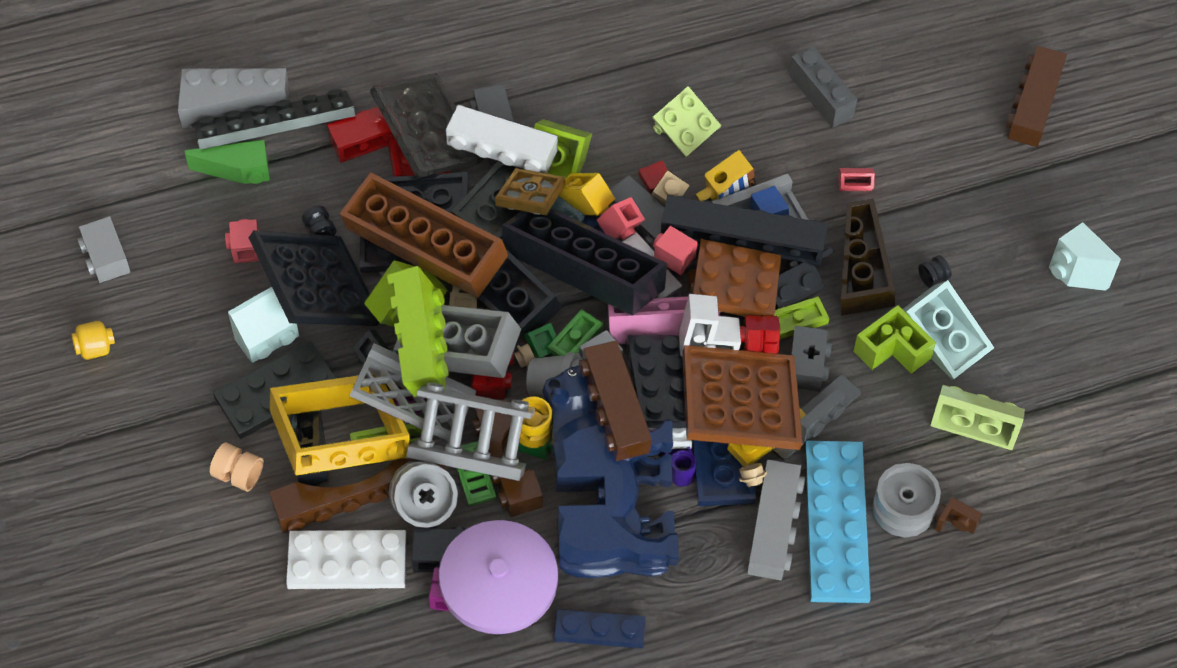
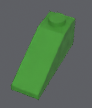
(235, 162)

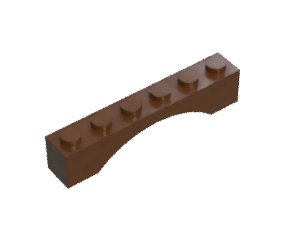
(305, 504)

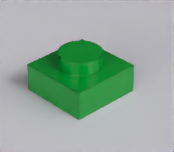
(540, 339)

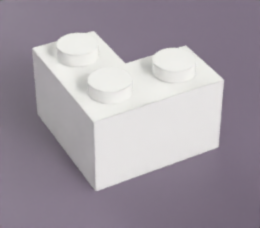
(705, 328)

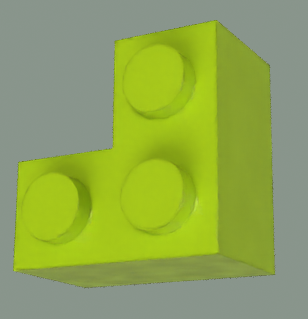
(379, 300)
(896, 336)

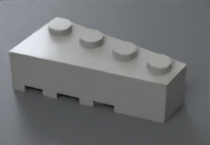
(227, 90)

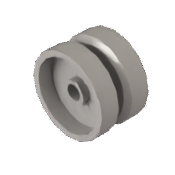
(439, 497)
(906, 500)

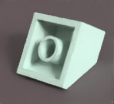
(1084, 260)
(261, 326)

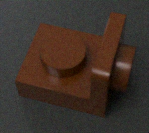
(959, 514)

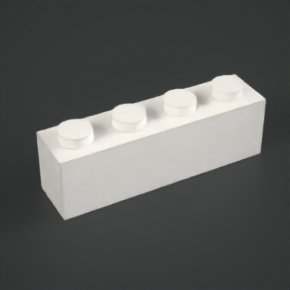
(501, 140)

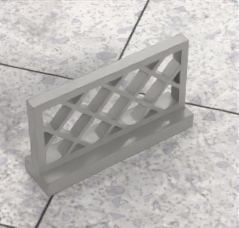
(387, 368)

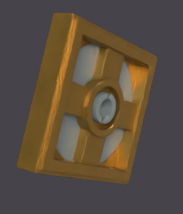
(530, 191)

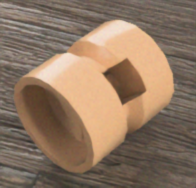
(238, 467)

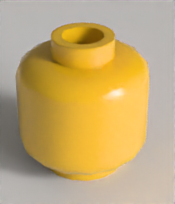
(92, 340)

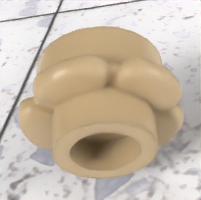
(524, 355)
(752, 474)

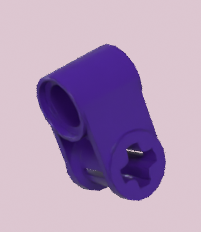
(682, 458)

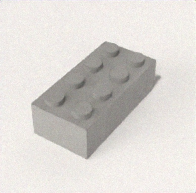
(478, 340)

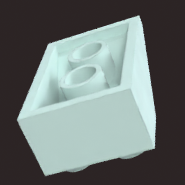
(951, 326)

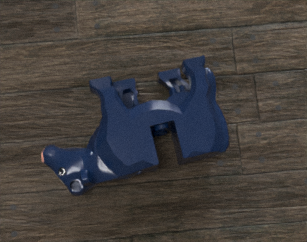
(609, 535)

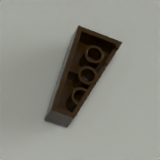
(866, 268)

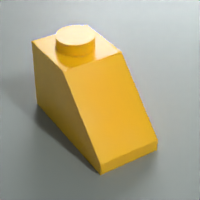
(587, 193)

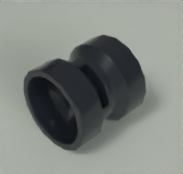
(318, 221)

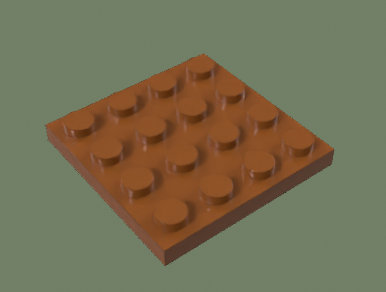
(741, 397)

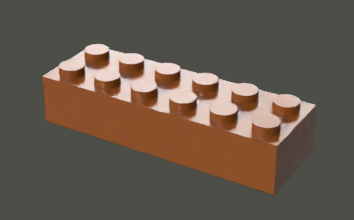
(424, 234)

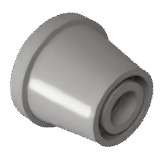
(548, 367)

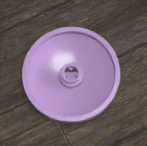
(498, 577)

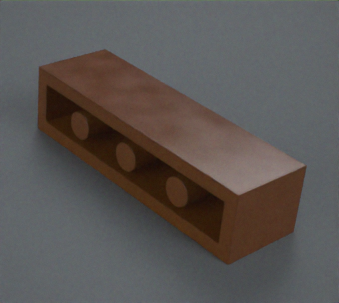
(1037, 96)
(616, 401)

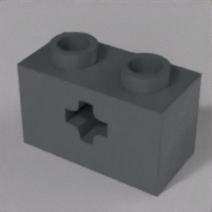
(810, 344)

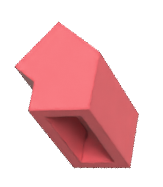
(856, 174)

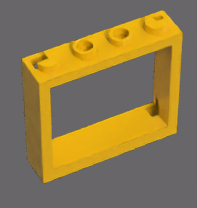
(328, 395)

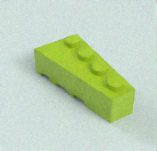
(419, 329)

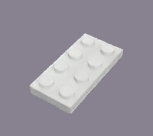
(346, 559)

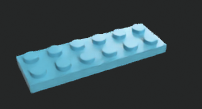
(837, 522)

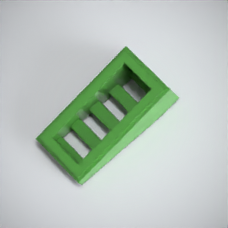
(479, 497)

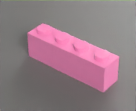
(658, 317)

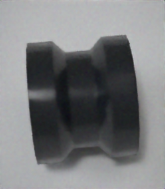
(934, 271)

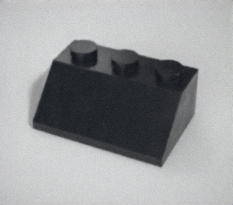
(520, 294)

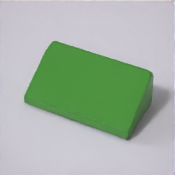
(576, 333)

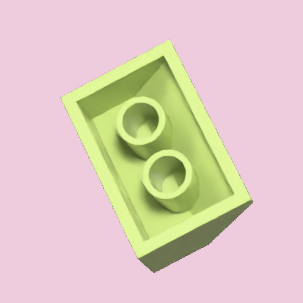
(978, 417)

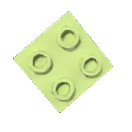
(686, 121)

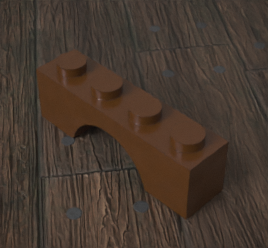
(515, 495)

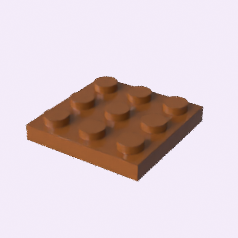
(739, 277)

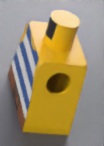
(727, 178)

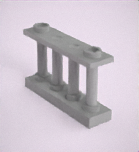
(452, 453)

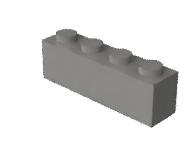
(774, 520)

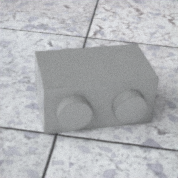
(104, 250)

